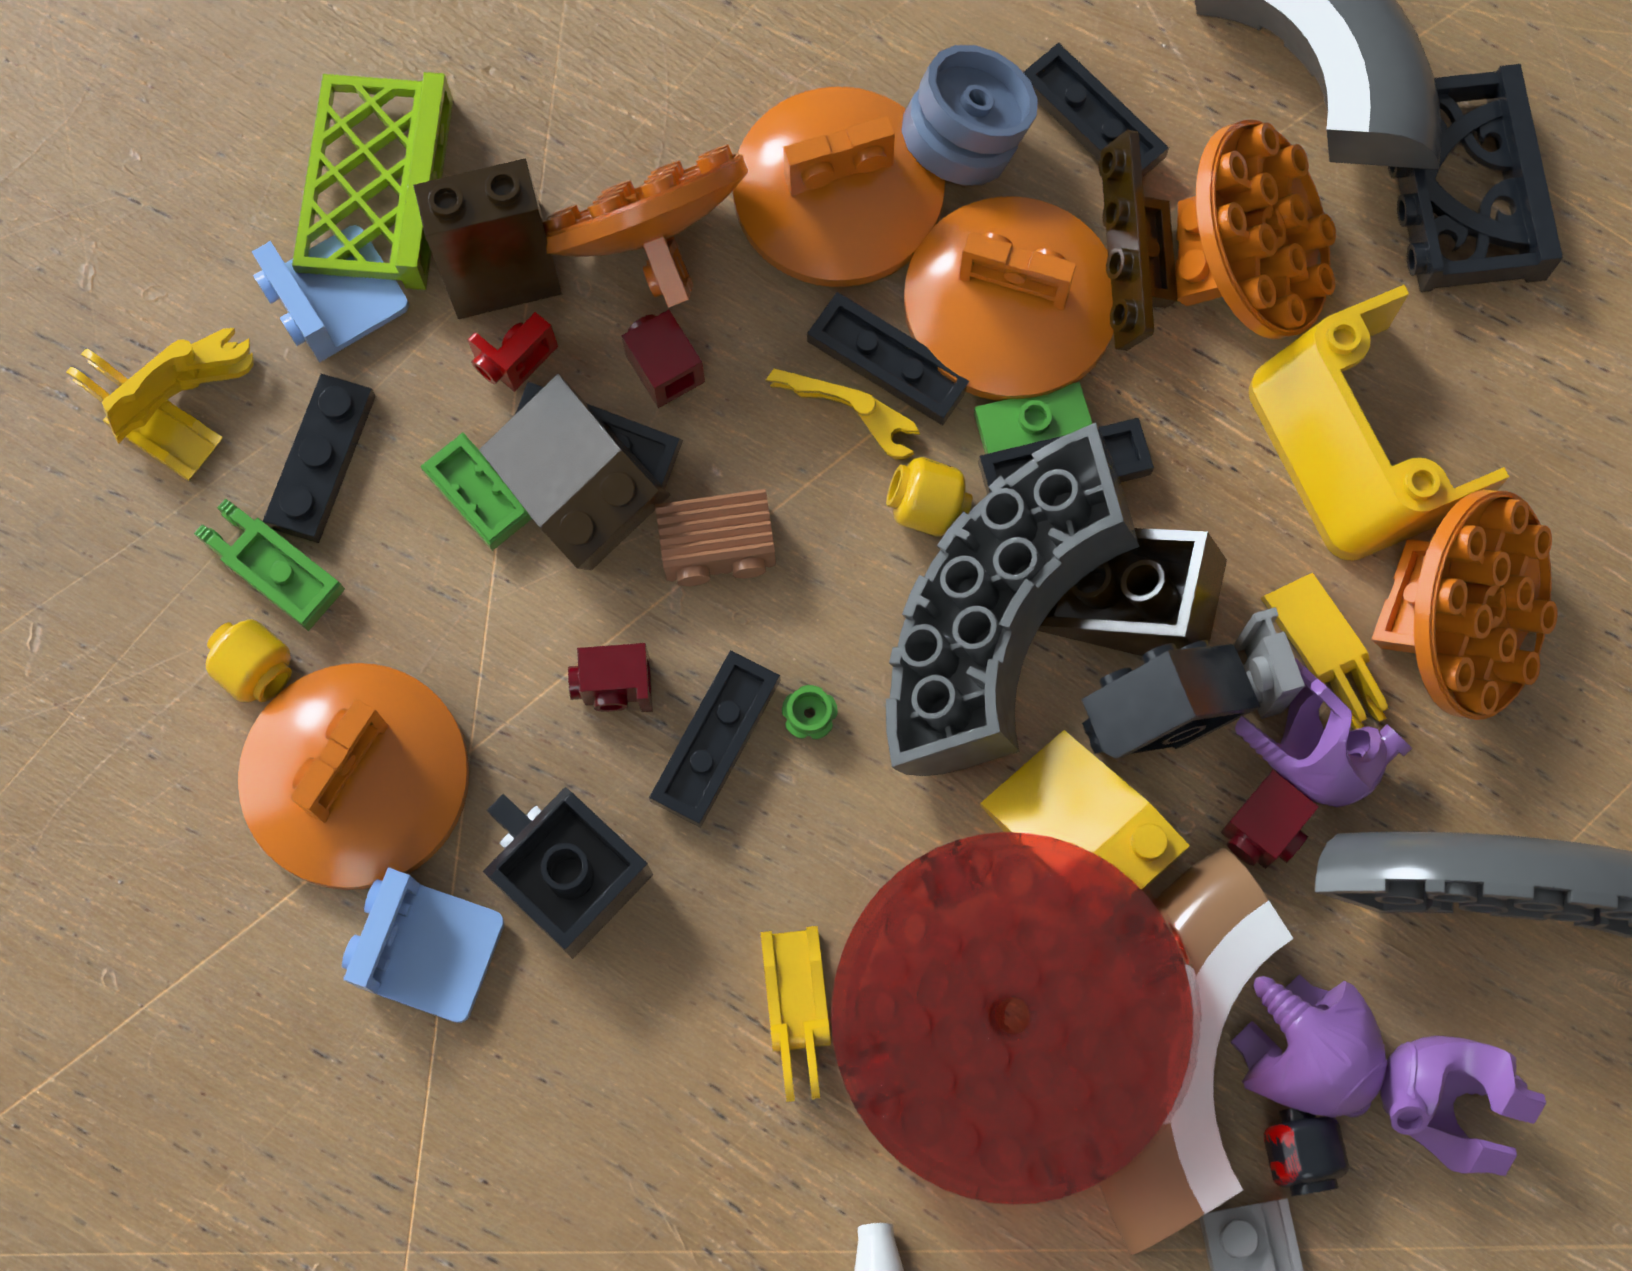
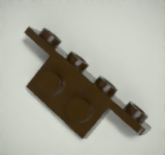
(1137, 244)

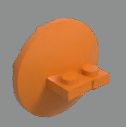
(835, 188)
(650, 218)
(1256, 232)
(1011, 297)
(1472, 602)
(353, 775)

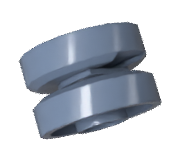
(969, 115)

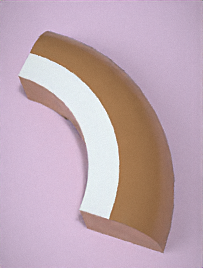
(1228, 936)

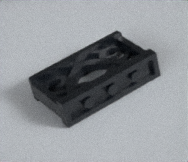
(1524, 186)

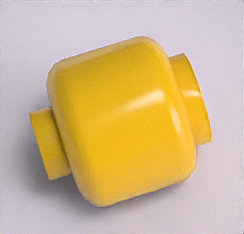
(928, 496)
(248, 661)

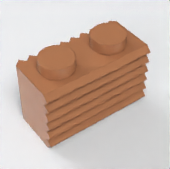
(716, 537)

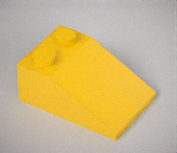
(1083, 802)

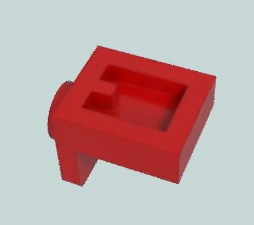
(520, 352)

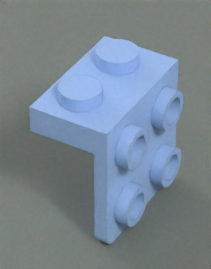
(329, 309)
(422, 947)

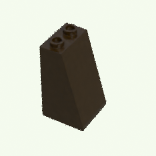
(488, 238)

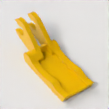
(173, 370)
(879, 418)
(169, 434)
(1327, 644)
(796, 999)

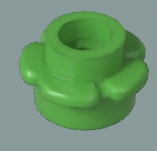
(816, 699)

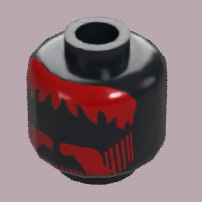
(1306, 1152)

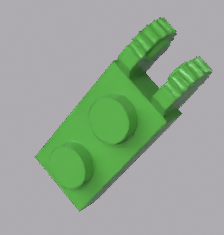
(274, 567)

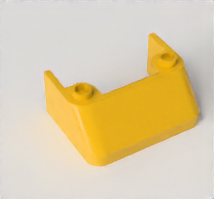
(1330, 447)

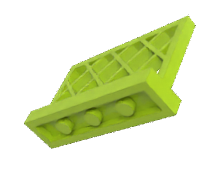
(423, 162)

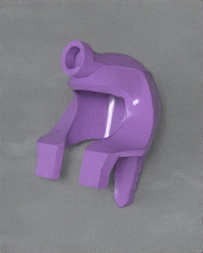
(1331, 763)
(1332, 1053)
(1427, 1078)

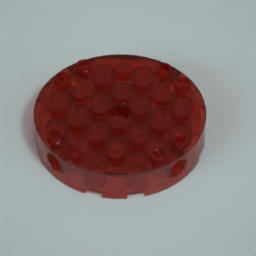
(928, 999)

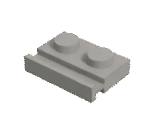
(1269, 663)
(1252, 1238)

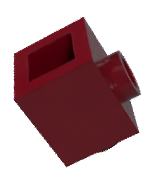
(663, 357)
(1270, 823)

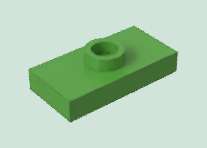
(1031, 419)
(476, 491)

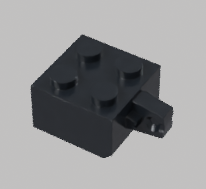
(1168, 699)
(564, 868)

